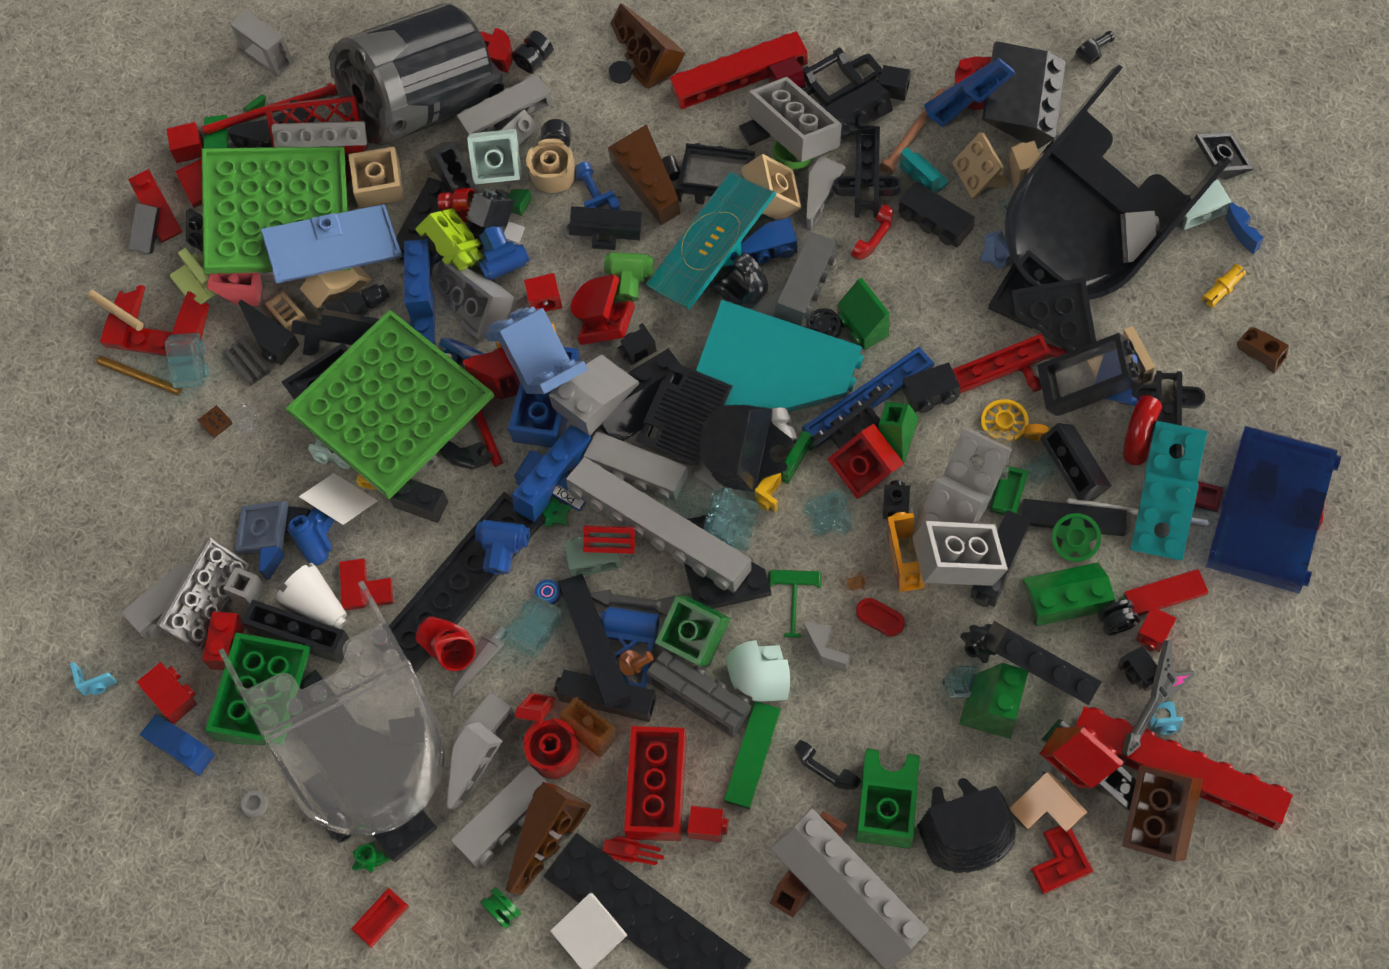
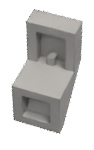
(819, 638)

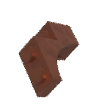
(790, 891)

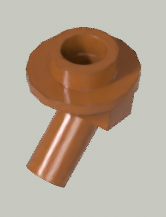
(631, 663)

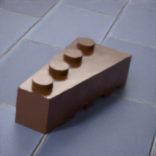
(645, 173)

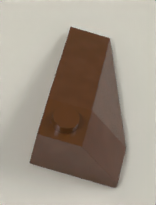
(651, 51)
(546, 821)

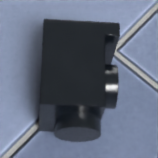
(637, 345)
(891, 505)
(1139, 668)

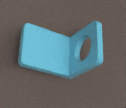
(93, 686)
(1166, 726)

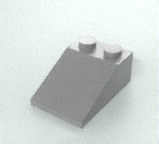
(593, 394)

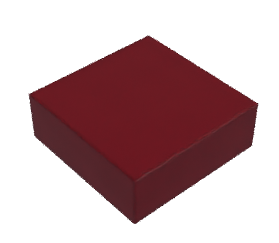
(1208, 496)

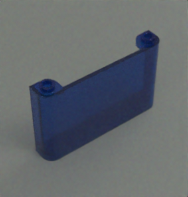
(1272, 509)

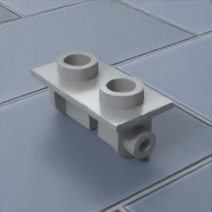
(523, 124)

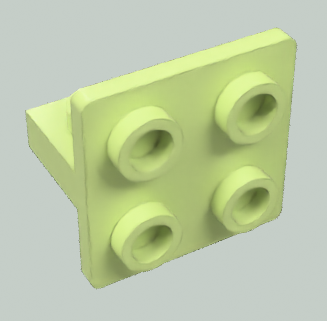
(192, 276)

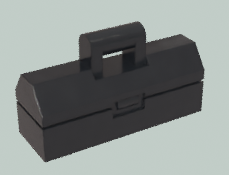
(595, 221)

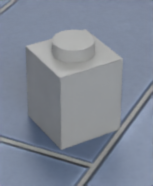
(243, 587)

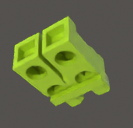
(451, 238)

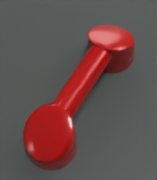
(863, 249)

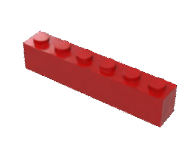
(735, 70)

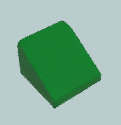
(522, 199)

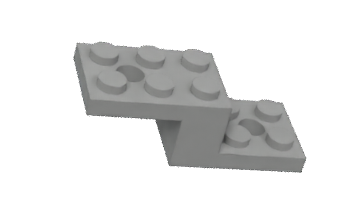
(963, 489)

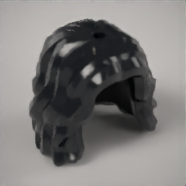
(743, 283)

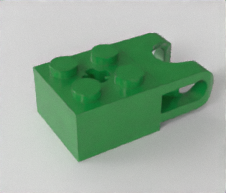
(889, 793)

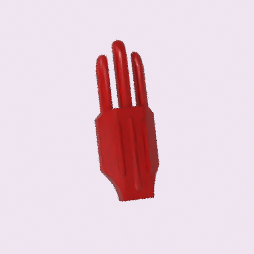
(628, 850)

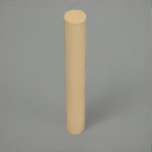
(115, 310)

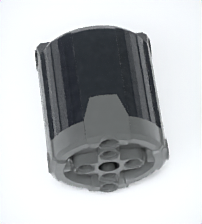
(427, 56)

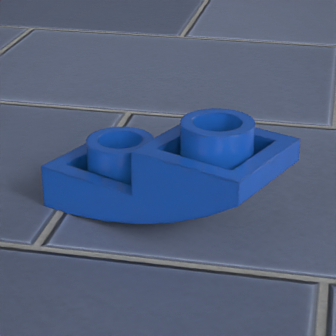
(1239, 223)

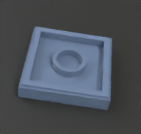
(261, 527)

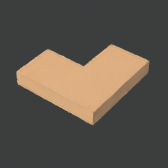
(1050, 797)

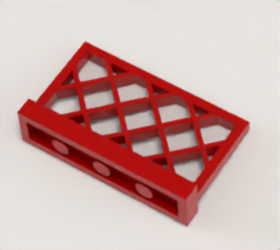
(306, 104)

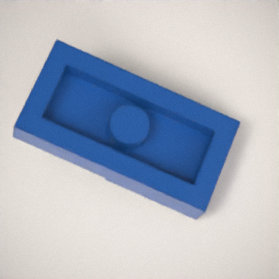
(458, 349)

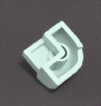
(759, 671)

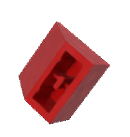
(494, 372)
(1080, 756)

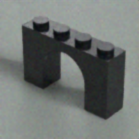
(1041, 663)

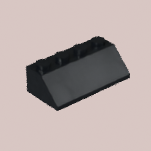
(630, 414)

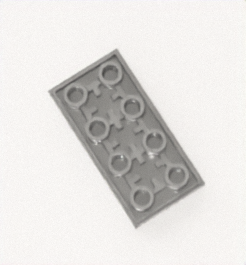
(200, 594)

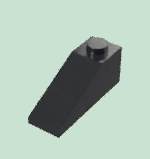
(273, 339)

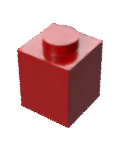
(1155, 629)
(707, 824)

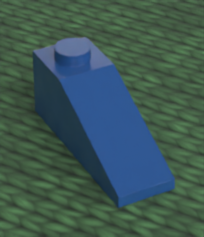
(177, 744)

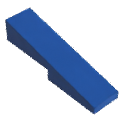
(973, 88)

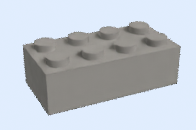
(794, 119)

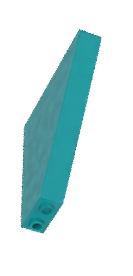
(776, 360)

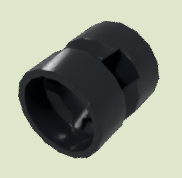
(532, 52)

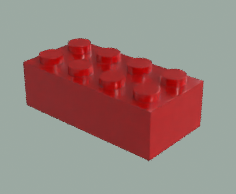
(655, 783)

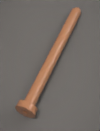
(888, 165)

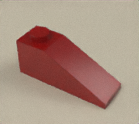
(150, 194)

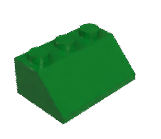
(1068, 593)

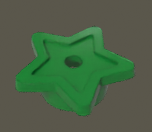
(560, 518)
(364, 851)

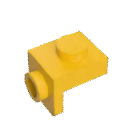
(765, 490)

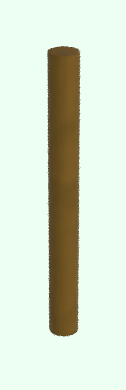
(139, 375)

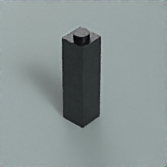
(1011, 536)
(584, 687)

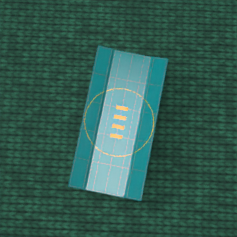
(710, 240)

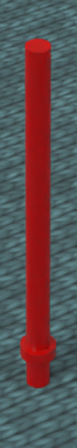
(330, 89)

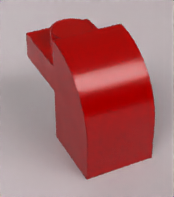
(499, 49)

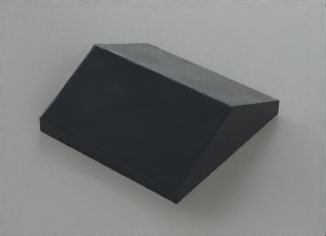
(1216, 148)

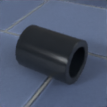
(671, 167)

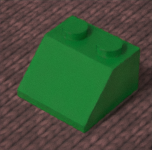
(863, 315)

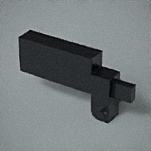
(332, 327)

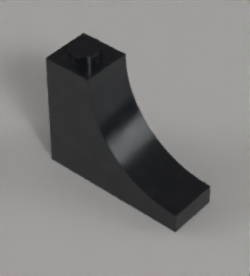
(449, 166)

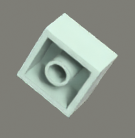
(494, 156)

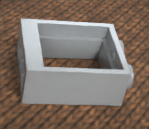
(261, 43)

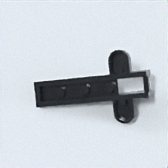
(867, 173)
(1171, 412)

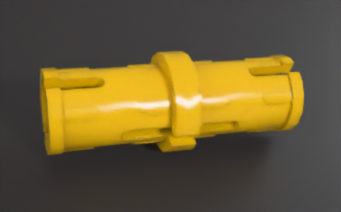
(1223, 285)

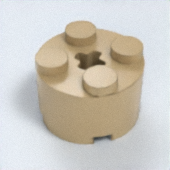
(551, 166)

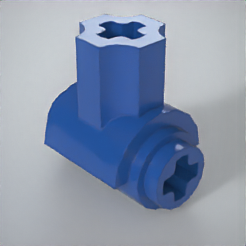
(500, 255)
(311, 535)
(501, 542)

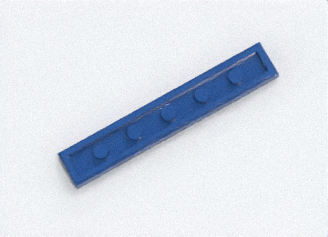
(909, 365)

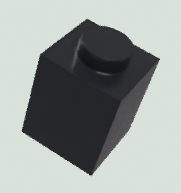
(895, 81)

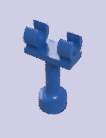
(583, 172)

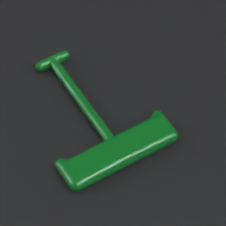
(794, 578)

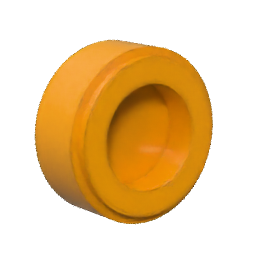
(1035, 431)

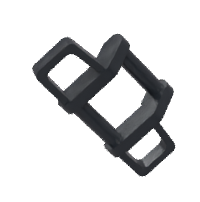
(847, 68)

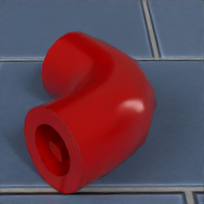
(1141, 430)

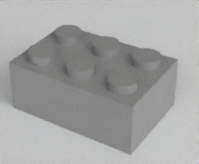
(959, 553)

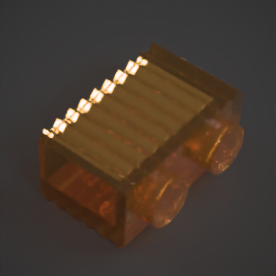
(588, 726)

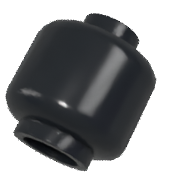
(556, 129)

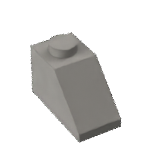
(1137, 232)

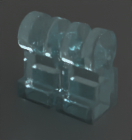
(731, 518)

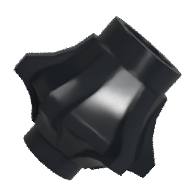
(973, 642)

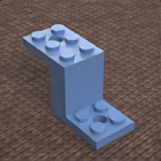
(534, 350)

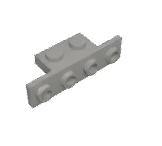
(319, 134)

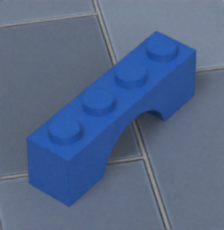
(536, 490)

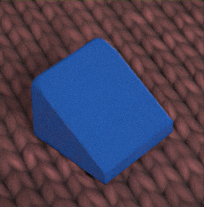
(269, 560)

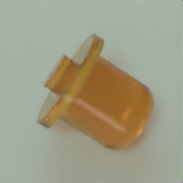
(856, 582)

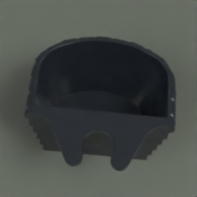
(739, 446)
(967, 830)

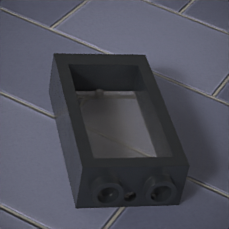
(1088, 374)

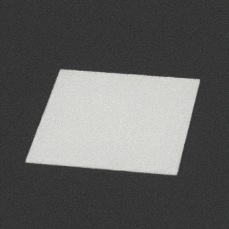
(338, 498)

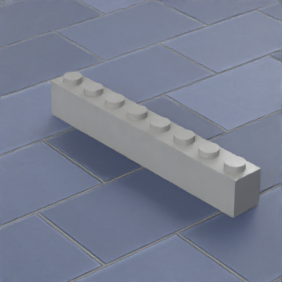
(659, 525)

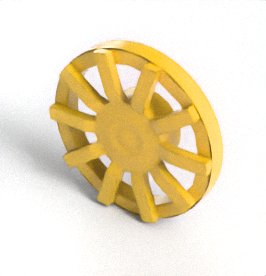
(1005, 419)

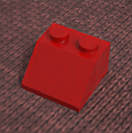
(865, 461)

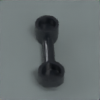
(846, 780)

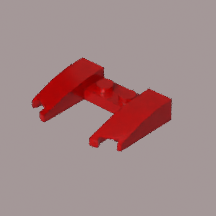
(124, 337)

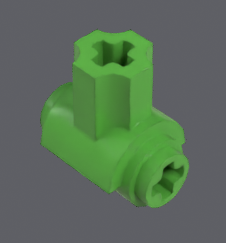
(631, 271)

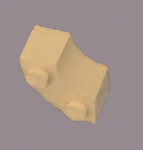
(333, 285)

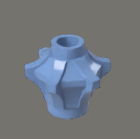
(995, 249)

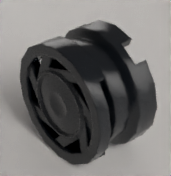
(826, 322)
(1118, 617)

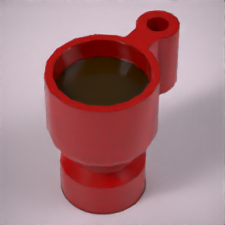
(459, 200)

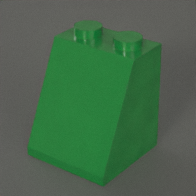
(995, 700)

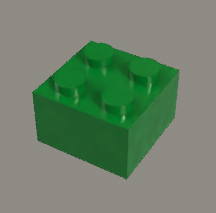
(692, 630)

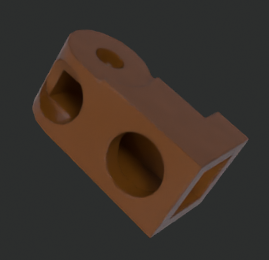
(1263, 348)

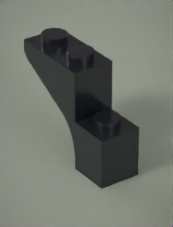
(257, 133)

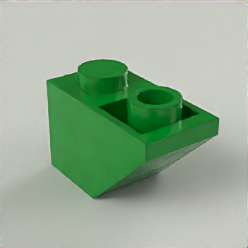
(898, 426)

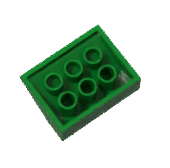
(254, 662)

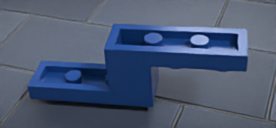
(417, 289)

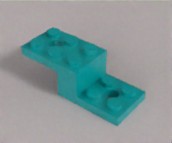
(1169, 490)

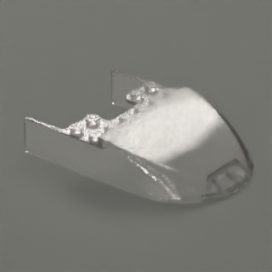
(357, 744)

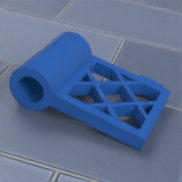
(631, 627)

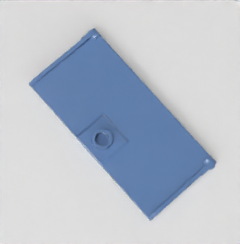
(330, 243)

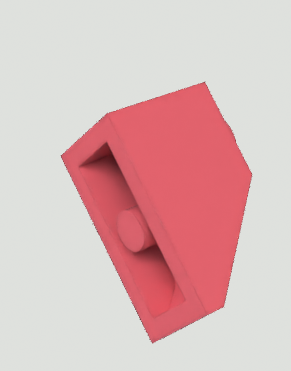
(237, 287)

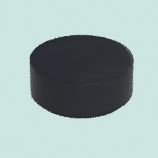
(620, 72)

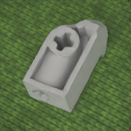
(493, 715)

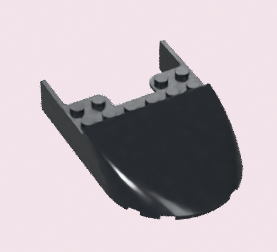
(1070, 205)

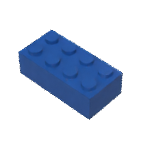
(534, 417)

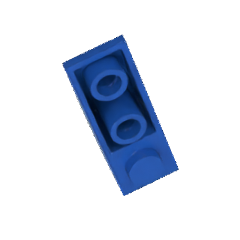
(770, 241)

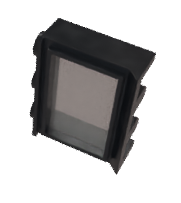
(707, 167)

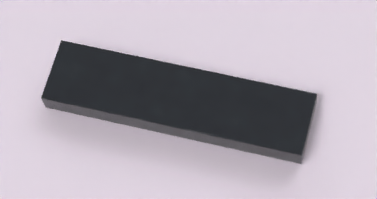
(1048, 513)

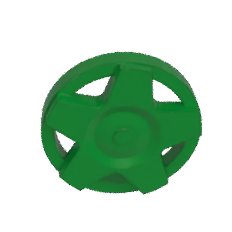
(1076, 537)

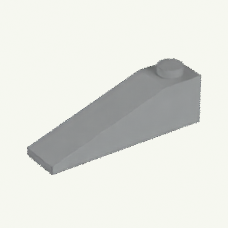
(473, 295)

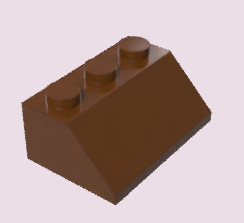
(1162, 813)

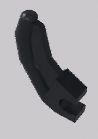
(466, 457)

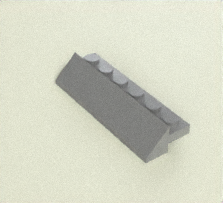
(849, 889)

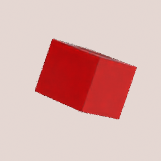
(185, 142)
(543, 292)

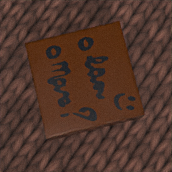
(215, 421)

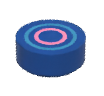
(548, 590)

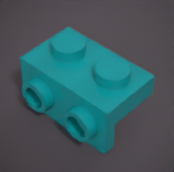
(921, 170)

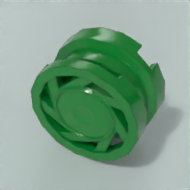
(503, 905)

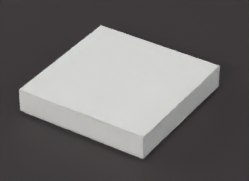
(588, 932)

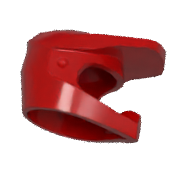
(446, 643)

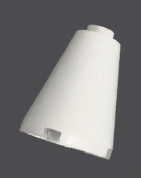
(312, 597)

